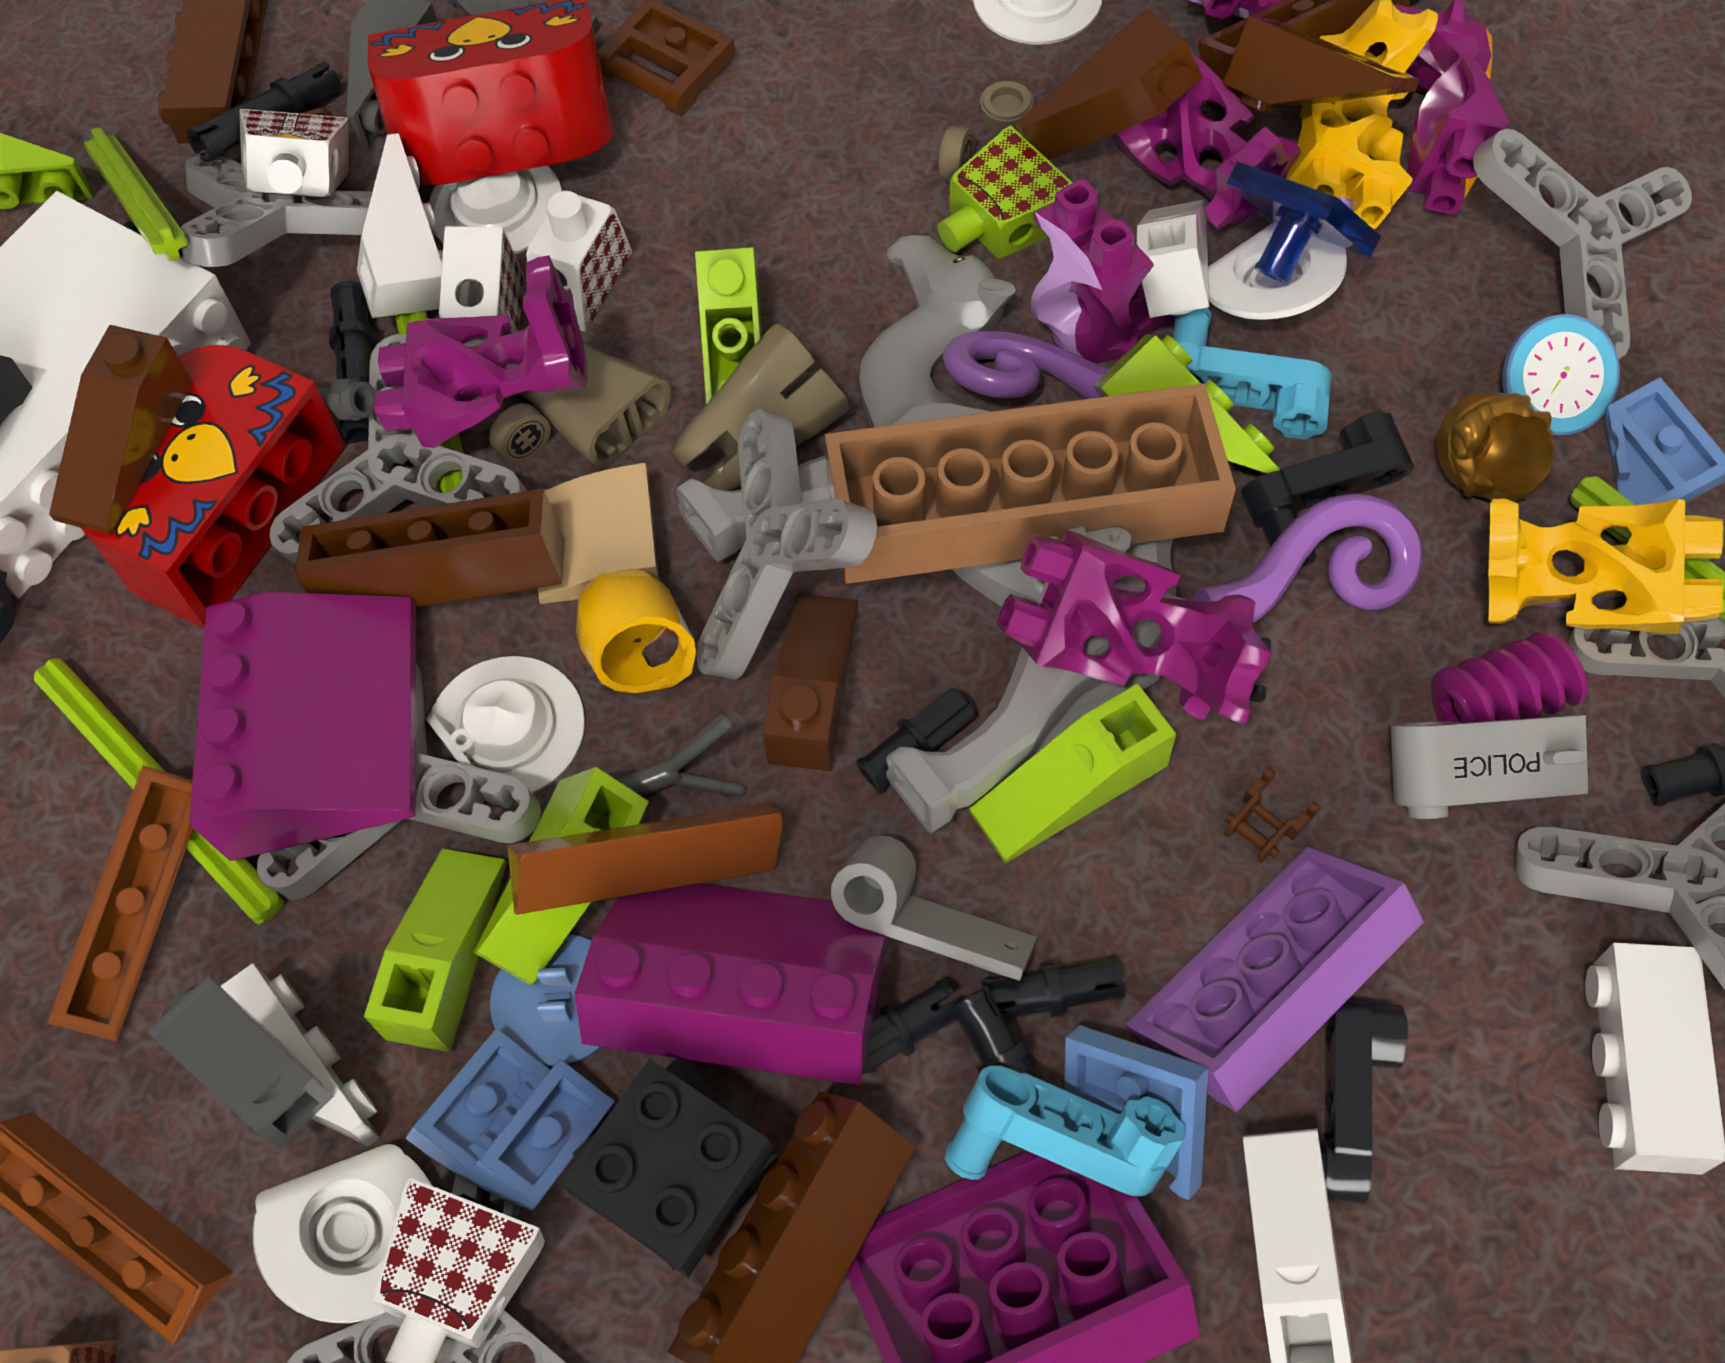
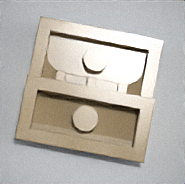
(604, 527)

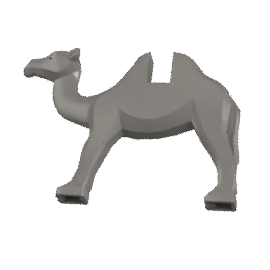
(896, 388)

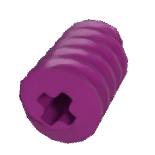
(1511, 682)

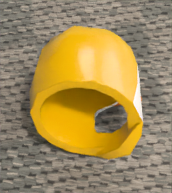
(628, 607)

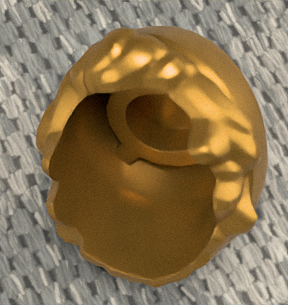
(1496, 446)

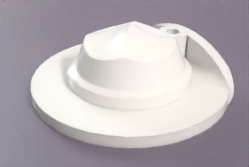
(1037, 20)
(502, 200)
(1252, 295)
(511, 719)
(329, 1232)

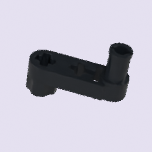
(1370, 460)
(1356, 1040)

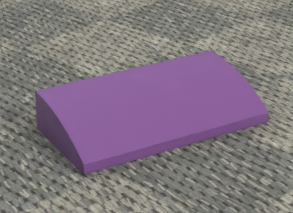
(1278, 972)

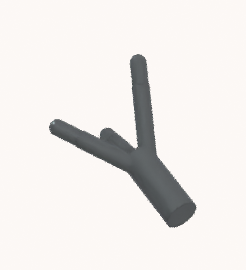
(668, 771)

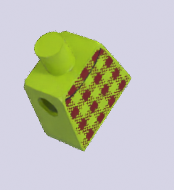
(998, 196)

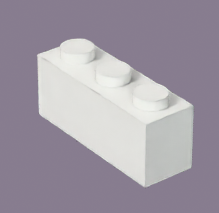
(1655, 1059)

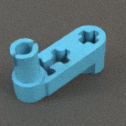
(1288, 386)
(1112, 1148)

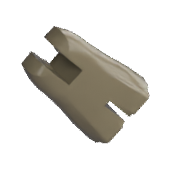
(767, 379)
(615, 401)

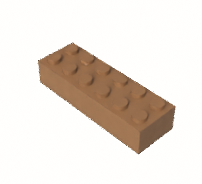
(990, 480)

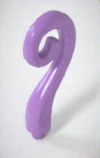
(1016, 365)
(1287, 554)

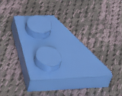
(1660, 448)
(1118, 1070)

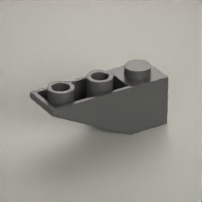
(372, 18)
(240, 1061)

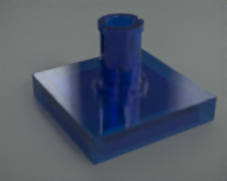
(1299, 215)

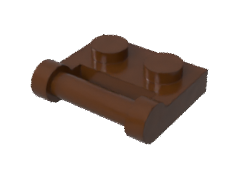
(675, 44)

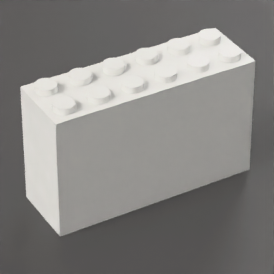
(59, 292)

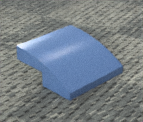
(510, 1121)

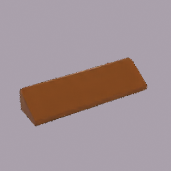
(643, 857)
(126, 907)
(108, 1221)

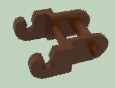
(1290, 828)

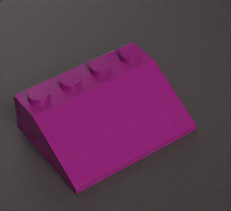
(304, 719)
(733, 981)
(1022, 1273)

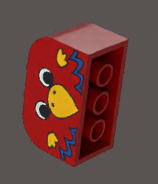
(493, 90)
(226, 468)

